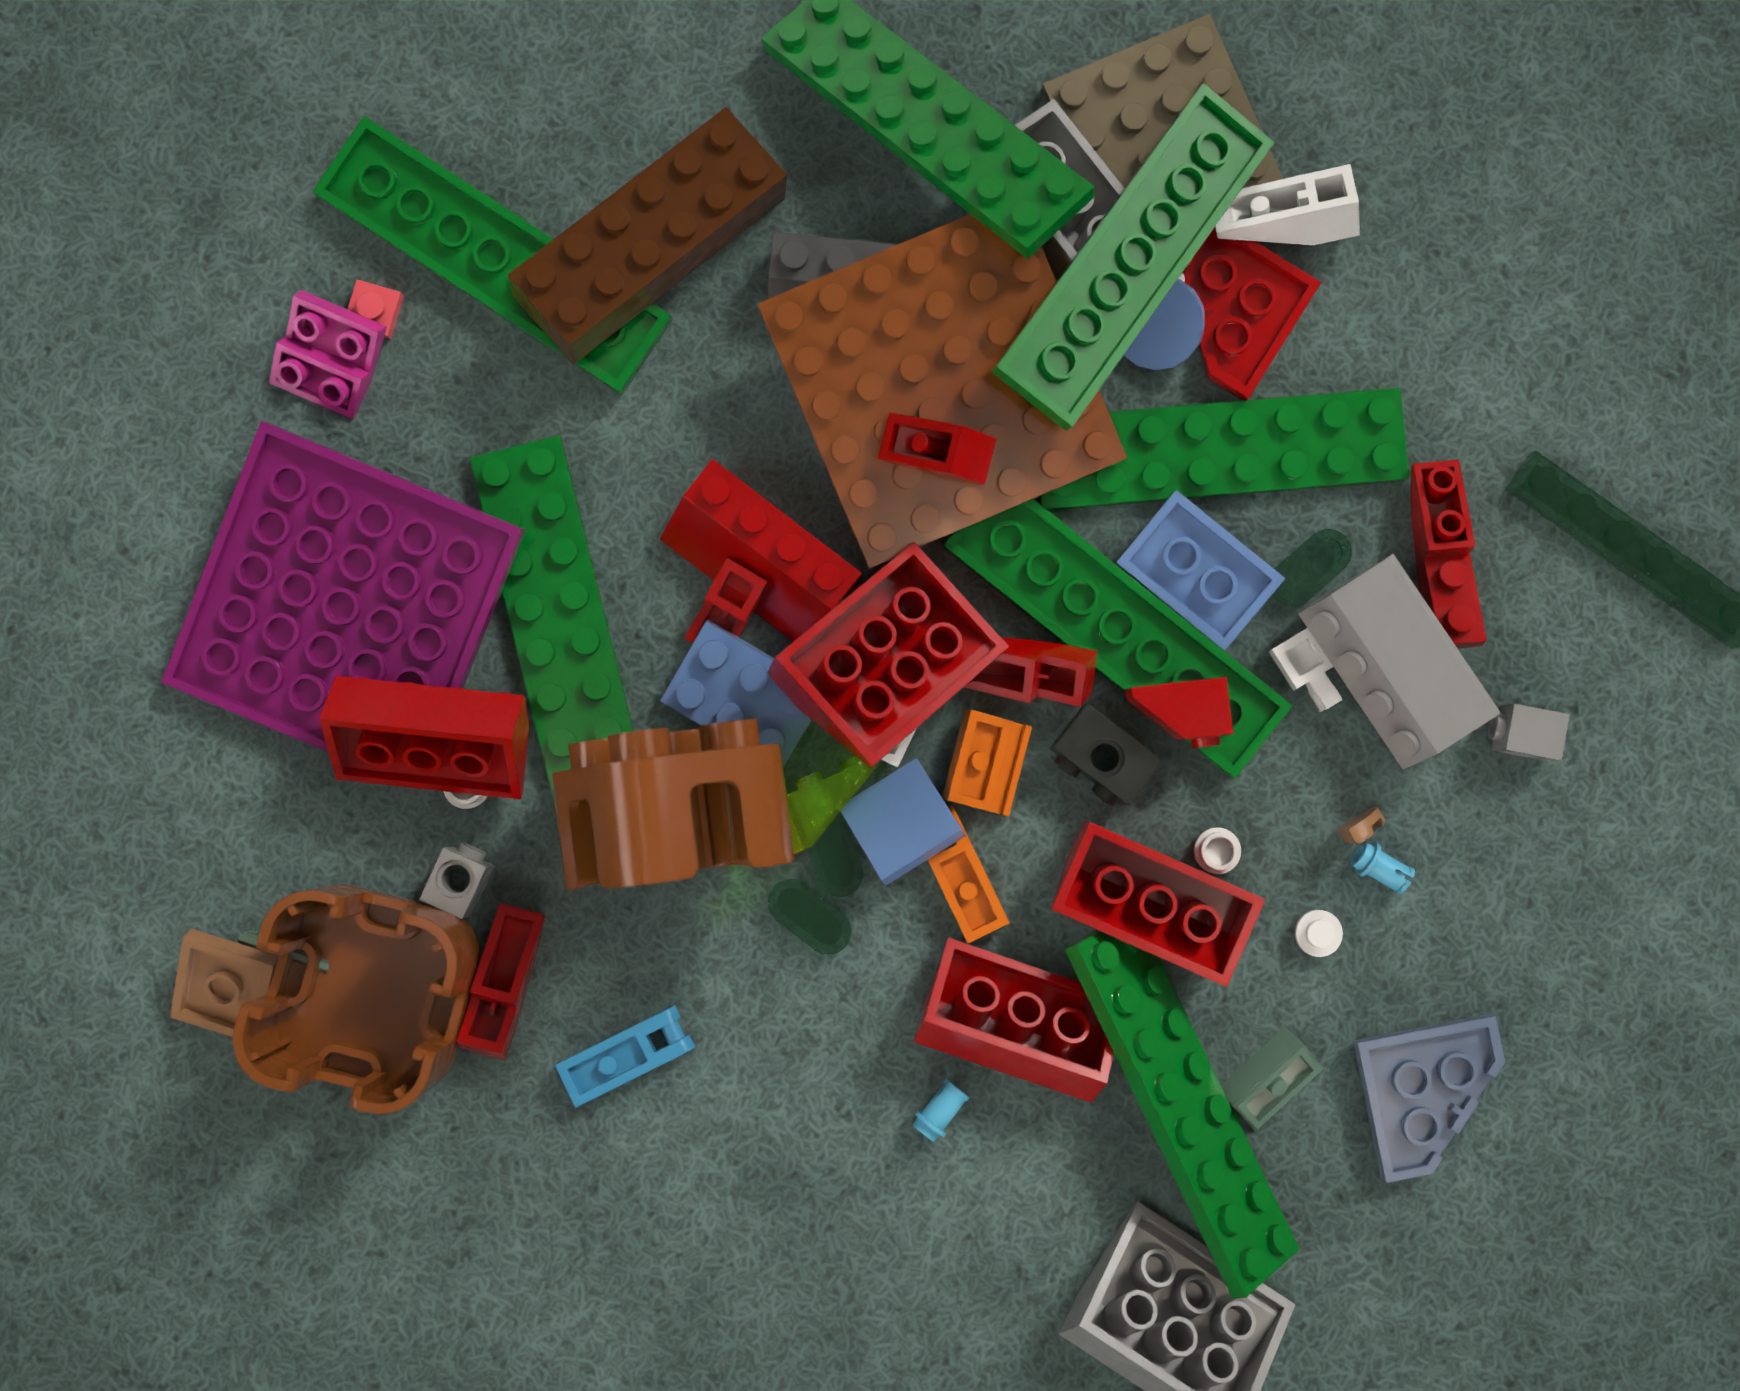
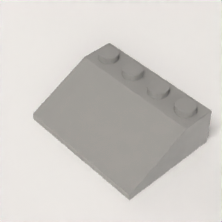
(1166, 1316)

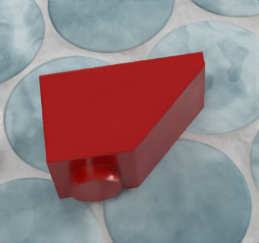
(937, 448)
(1187, 709)

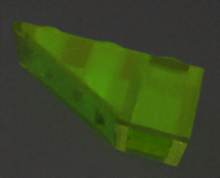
(822, 799)

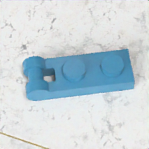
(623, 1057)

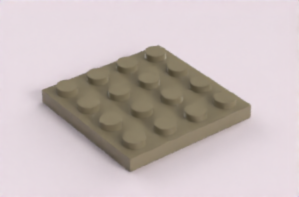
(1137, 93)

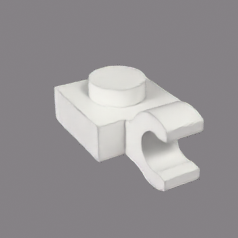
(1305, 663)

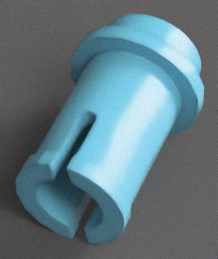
(1371, 861)
(940, 1111)

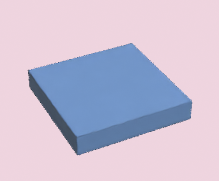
(901, 821)

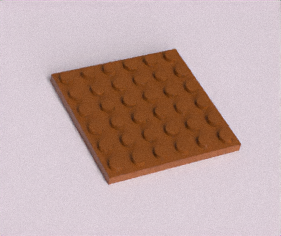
(920, 340)

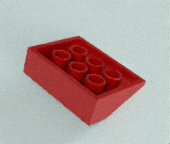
(887, 656)

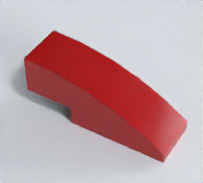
(1039, 670)
(501, 982)

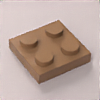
(217, 979)

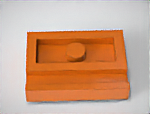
(986, 762)

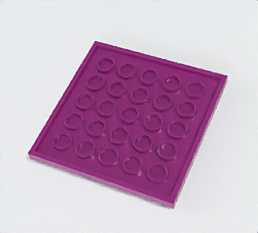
(333, 577)

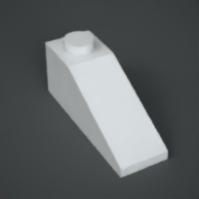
(1295, 210)

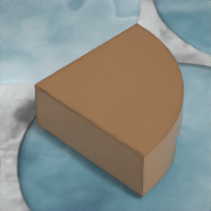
(1362, 826)

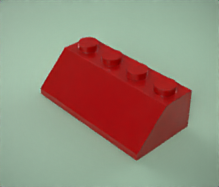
(730, 520)
(426, 736)
(1156, 903)
(1015, 1021)

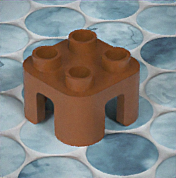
(671, 804)
(381, 1012)

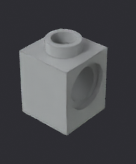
(1529, 732)
(440, 891)

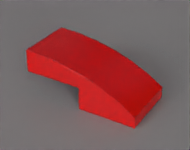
(729, 600)

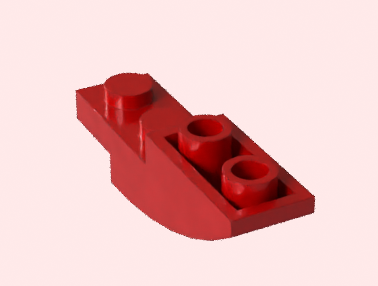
(1443, 549)

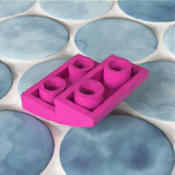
(327, 354)

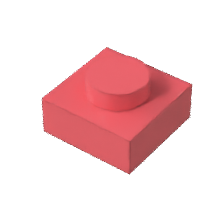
(377, 304)

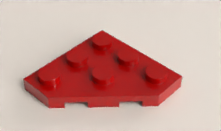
(1248, 308)

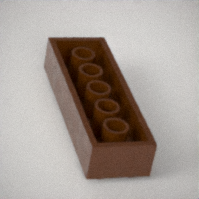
(648, 235)

